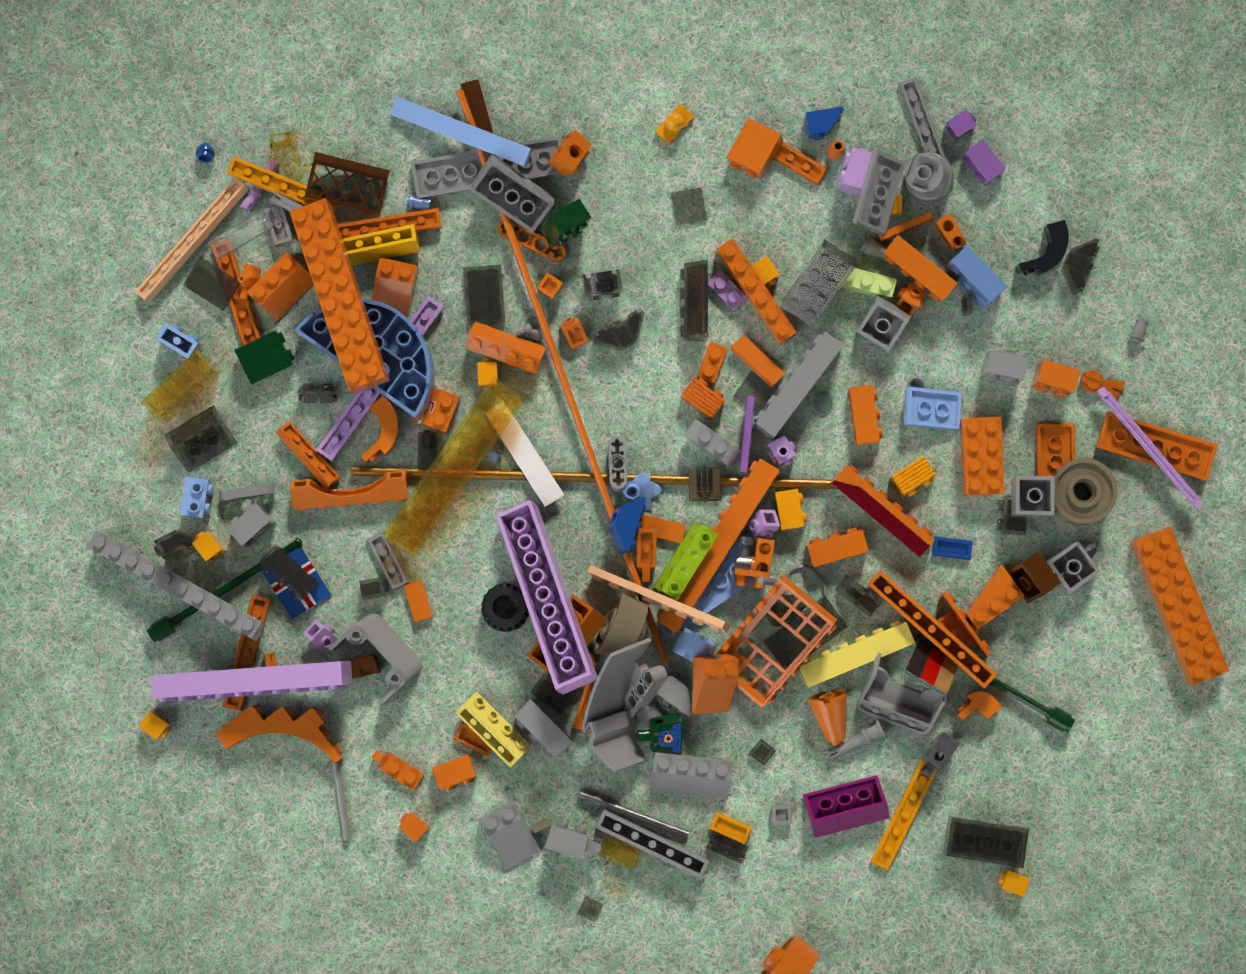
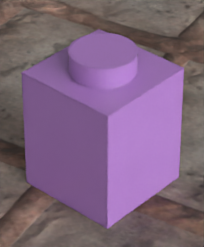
(961, 124)

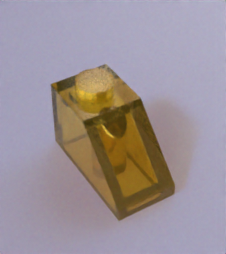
(619, 853)

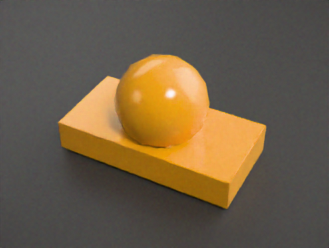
(674, 124)

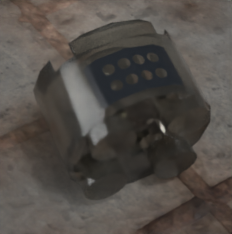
(602, 284)

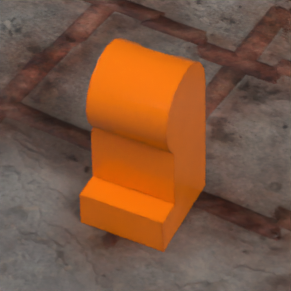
(950, 232)

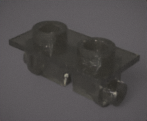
(325, 392)
(426, 449)
(727, 847)

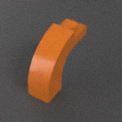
(389, 430)

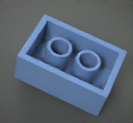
(975, 277)

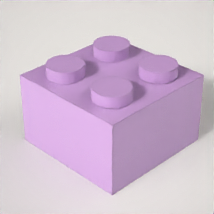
(856, 167)

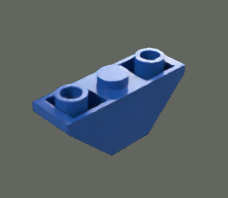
(626, 523)

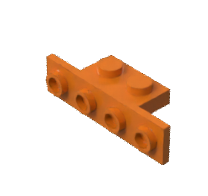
(956, 623)

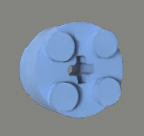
(693, 644)

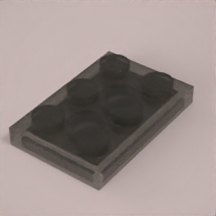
(484, 294)

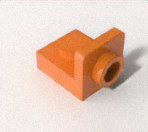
(573, 332)

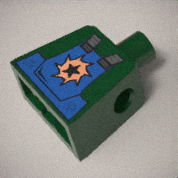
(664, 734)

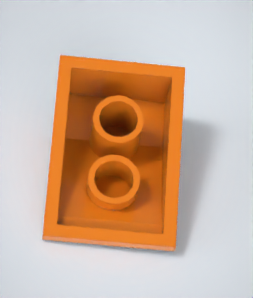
(395, 284)
(713, 683)

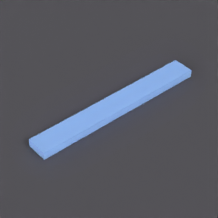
(461, 131)

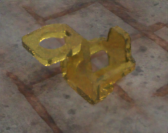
(289, 141)

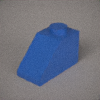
(821, 122)

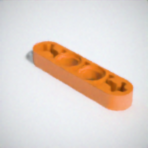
(530, 243)

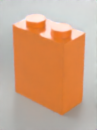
(754, 149)

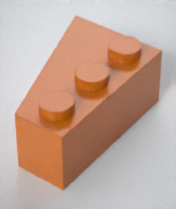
(994, 598)

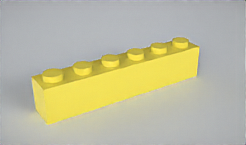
(856, 654)

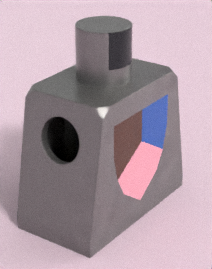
(943, 747)

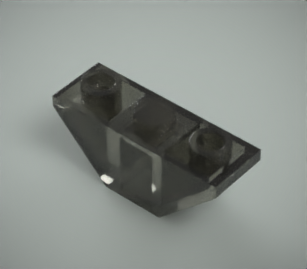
(1079, 264)
(621, 334)

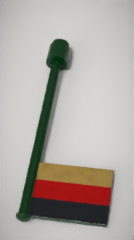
(937, 671)

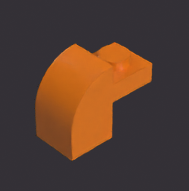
(981, 701)

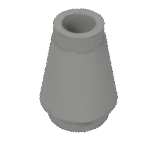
(872, 247)

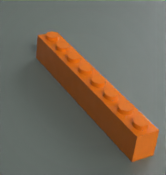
(932, 629)

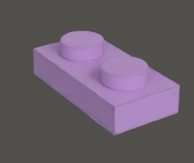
(726, 290)

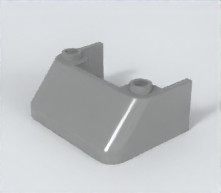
(390, 645)
(899, 704)

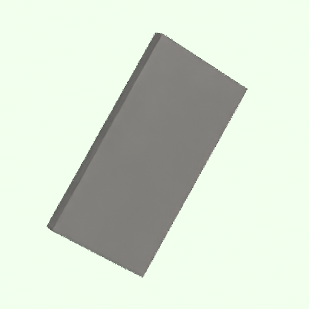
(878, 192)

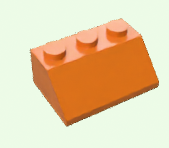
(281, 286)

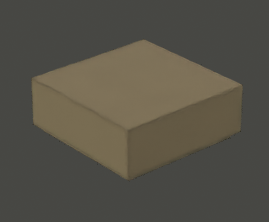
(541, 825)

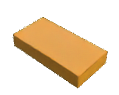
(730, 827)

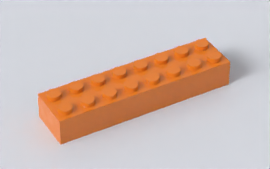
(1179, 606)

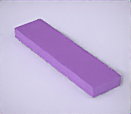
(747, 434)

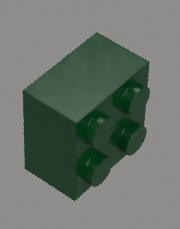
(565, 223)

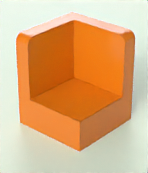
(549, 286)

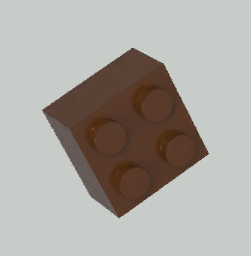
(1034, 577)

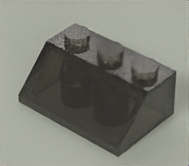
(200, 438)

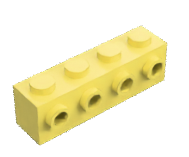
(493, 729)

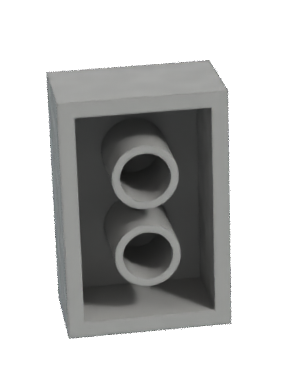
(542, 728)

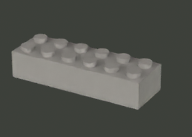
(798, 386)

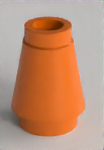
(834, 153)

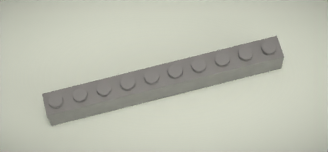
(176, 585)

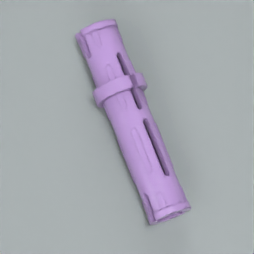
(255, 192)

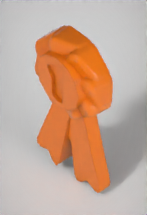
(1093, 381)

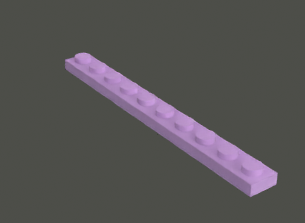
(363, 400)

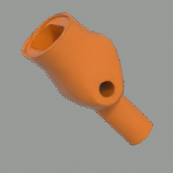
(248, 278)

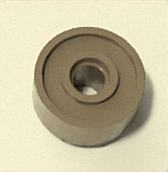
(1100, 488)
(623, 625)

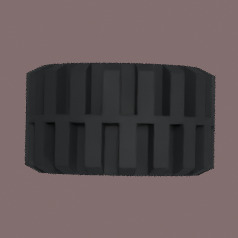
(489, 614)

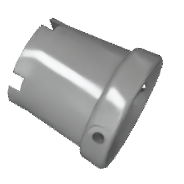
(928, 176)

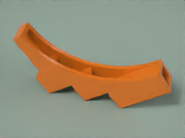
(308, 727)

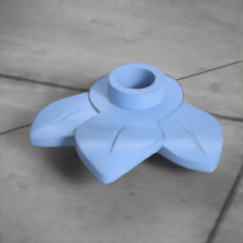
(644, 489)

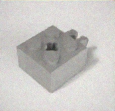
(1084, 565)
(571, 841)

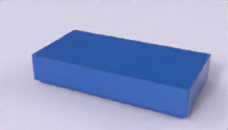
(952, 548)

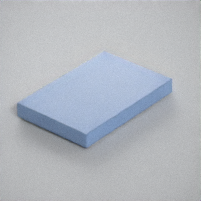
(932, 408)

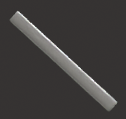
(341, 801)

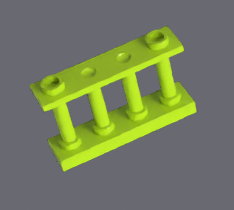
(685, 560)

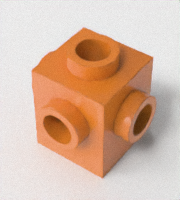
(913, 296)

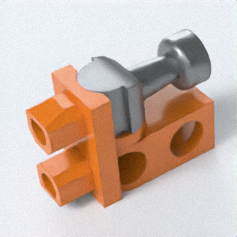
(755, 566)

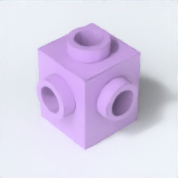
(782, 444)
(764, 524)
(320, 636)

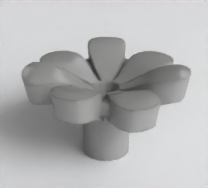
(529, 334)

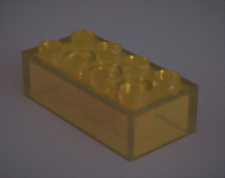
(180, 387)

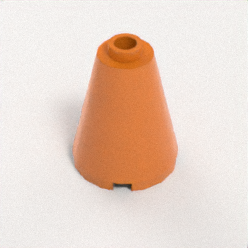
(831, 714)

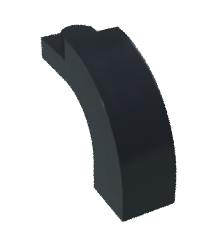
(1057, 244)

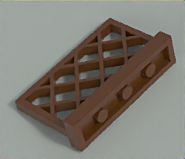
(352, 167)

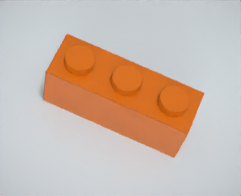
(864, 415)
(836, 547)

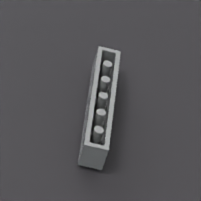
(652, 843)

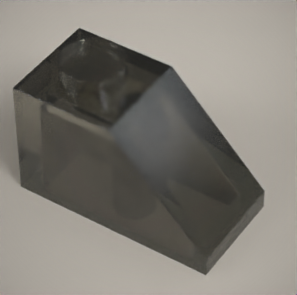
(858, 596)
(780, 609)

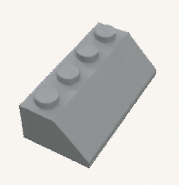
(512, 193)
(691, 775)

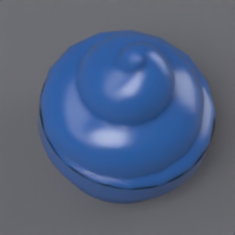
(205, 153)

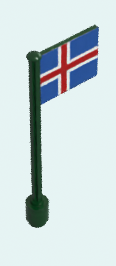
(166, 626)

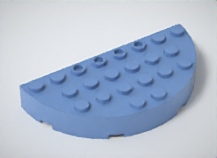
(401, 348)

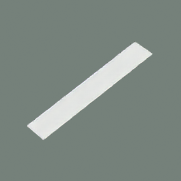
(531, 463)

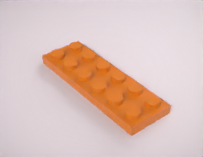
(1185, 453)

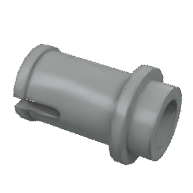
(1138, 332)

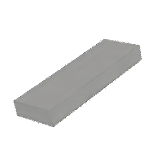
(388, 561)

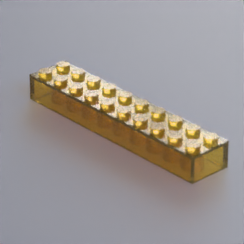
(454, 466)

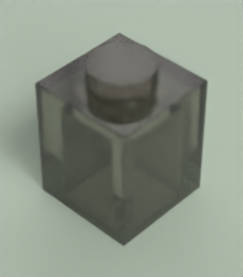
(374, 588)

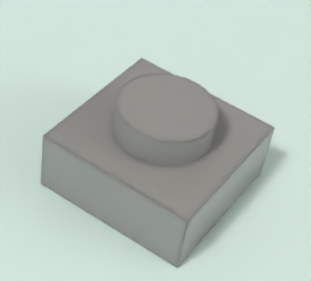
(781, 814)

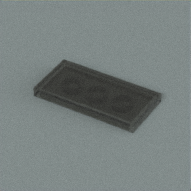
(787, 646)

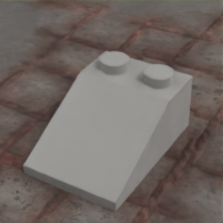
(509, 834)

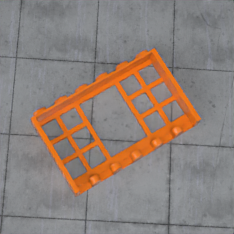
(753, 619)

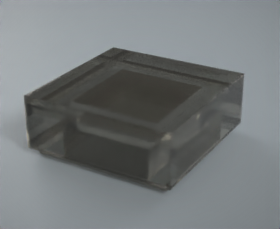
(966, 305)
(762, 751)
(589, 908)

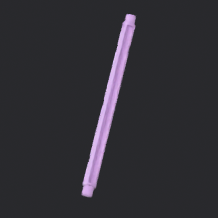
(1149, 447)

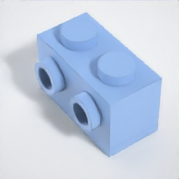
(174, 339)
(196, 498)

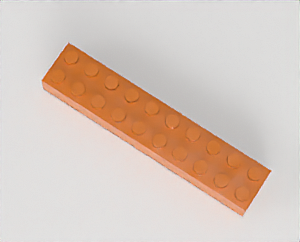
(339, 296)

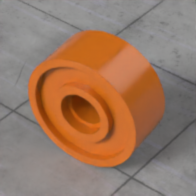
(792, 958)

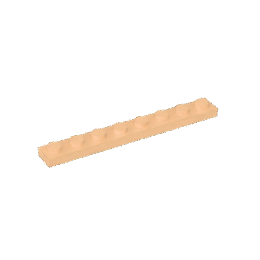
(191, 240)
(664, 602)

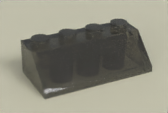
(695, 301)

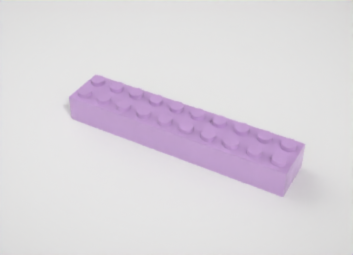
(546, 597)
(248, 680)

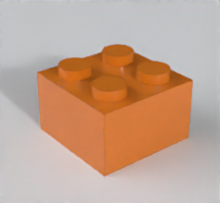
(1055, 379)

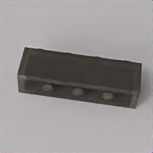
(174, 546)

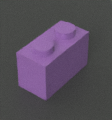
(983, 163)

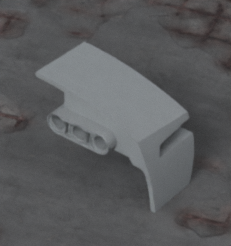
(616, 697)

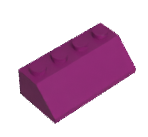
(846, 806)

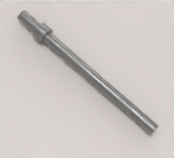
(598, 801)

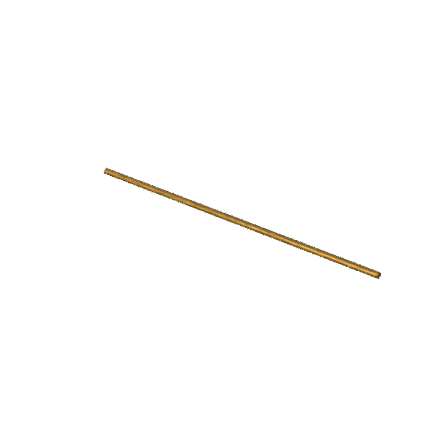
(589, 477)

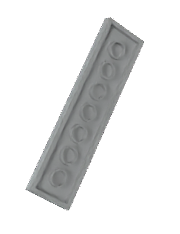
(458, 171)

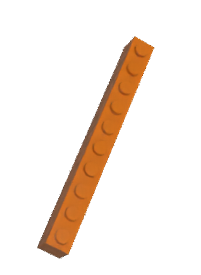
(729, 529)

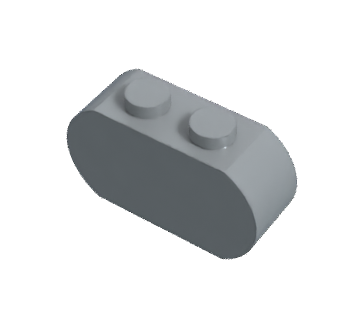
(712, 443)

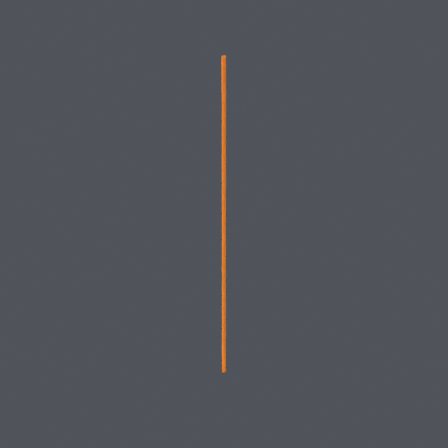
(565, 385)

